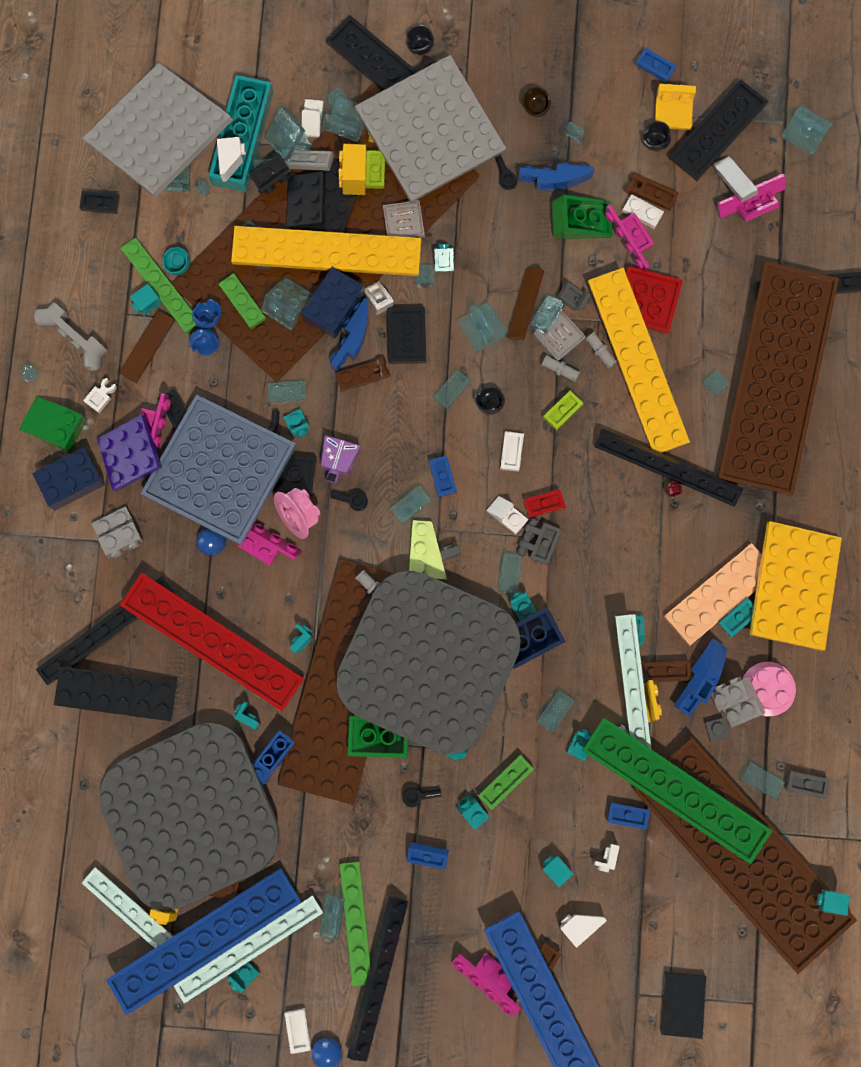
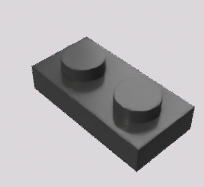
(807, 784)

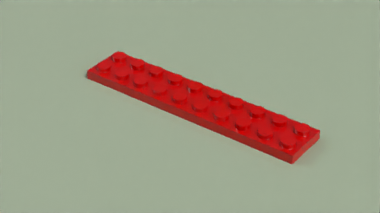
(212, 642)

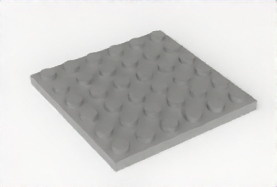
(430, 128)
(157, 129)

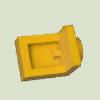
(163, 917)

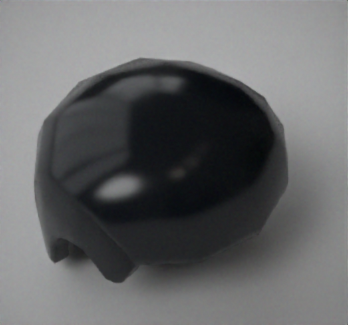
(420, 40)
(657, 136)
(490, 400)

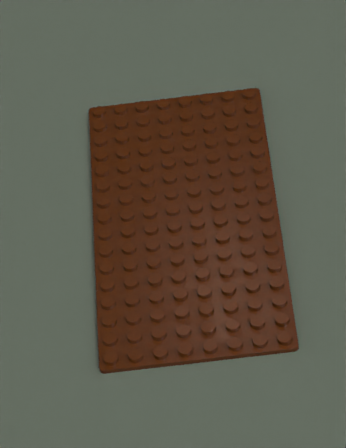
(271, 343)

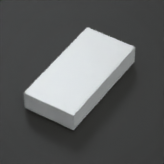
(512, 451)
(298, 1031)

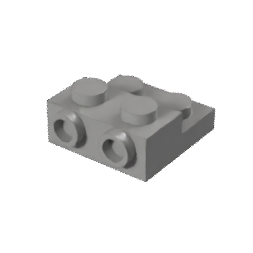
(117, 533)
(738, 701)

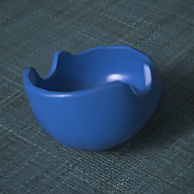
(207, 314)
(204, 341)
(210, 543)
(327, 1053)

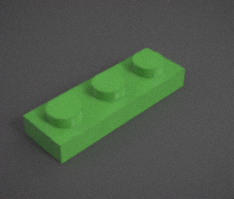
(242, 301)
(505, 782)

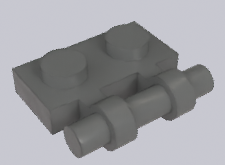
(544, 545)

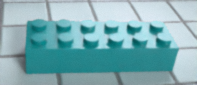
(249, 111)

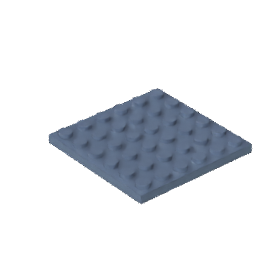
(219, 469)

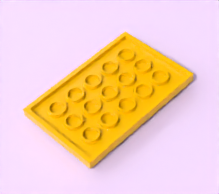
(795, 586)

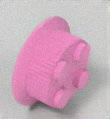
(296, 511)
(773, 686)

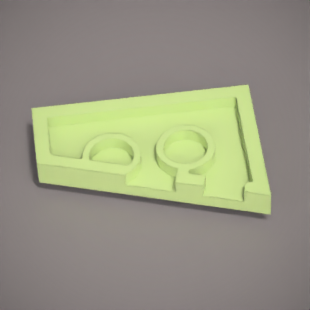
(425, 551)

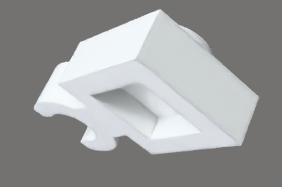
(99, 398)

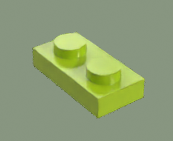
(375, 170)
(563, 410)

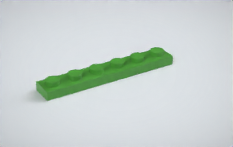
(160, 284)
(355, 922)

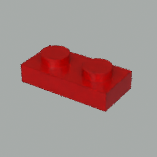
(544, 503)

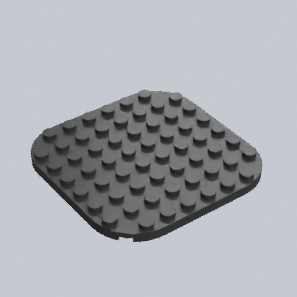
(428, 662)
(189, 816)

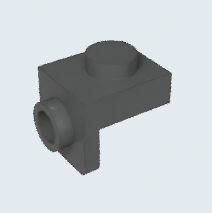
(573, 297)

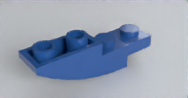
(564, 176)
(356, 331)
(707, 673)
(273, 756)

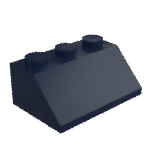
(537, 636)

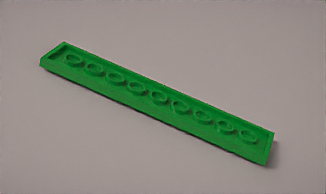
(677, 790)

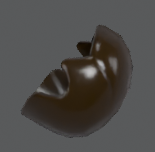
(536, 101)

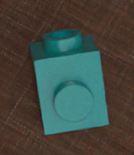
(472, 811)

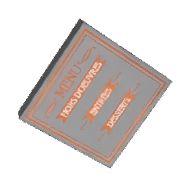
(404, 219)
(561, 337)

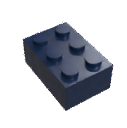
(333, 303)
(68, 479)

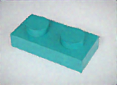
(737, 618)

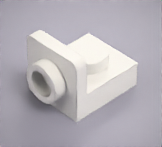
(611, 856)

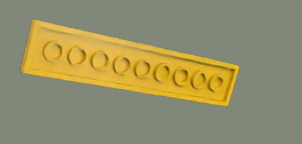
(326, 250)
(638, 361)

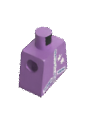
(338, 458)

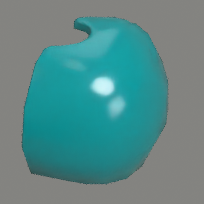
(176, 261)

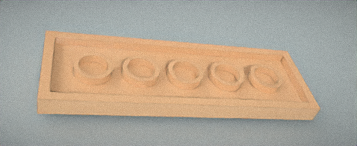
(716, 596)

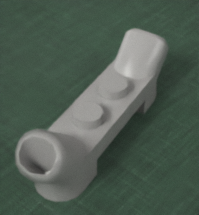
(57, 317)

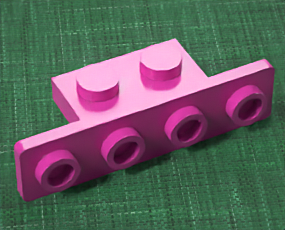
(756, 205)
(634, 235)
(157, 420)
(266, 545)
(491, 979)

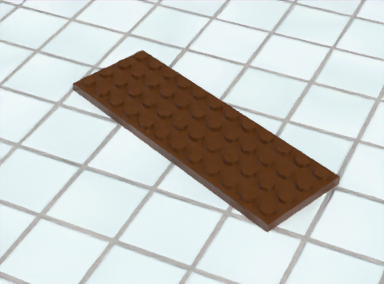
(778, 379)
(321, 729)
(774, 890)

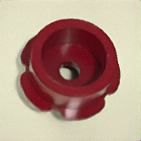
(673, 489)

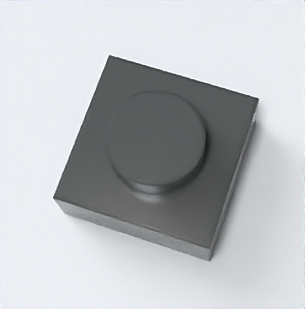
(450, 552)
(717, 729)

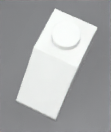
(230, 156)
(580, 927)

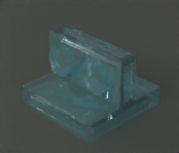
(806, 130)
(287, 134)
(481, 327)

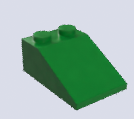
(580, 218)
(53, 424)
(374, 741)

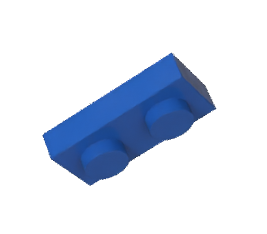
(656, 65)
(442, 476)
(628, 816)
(427, 855)

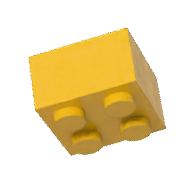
(353, 169)

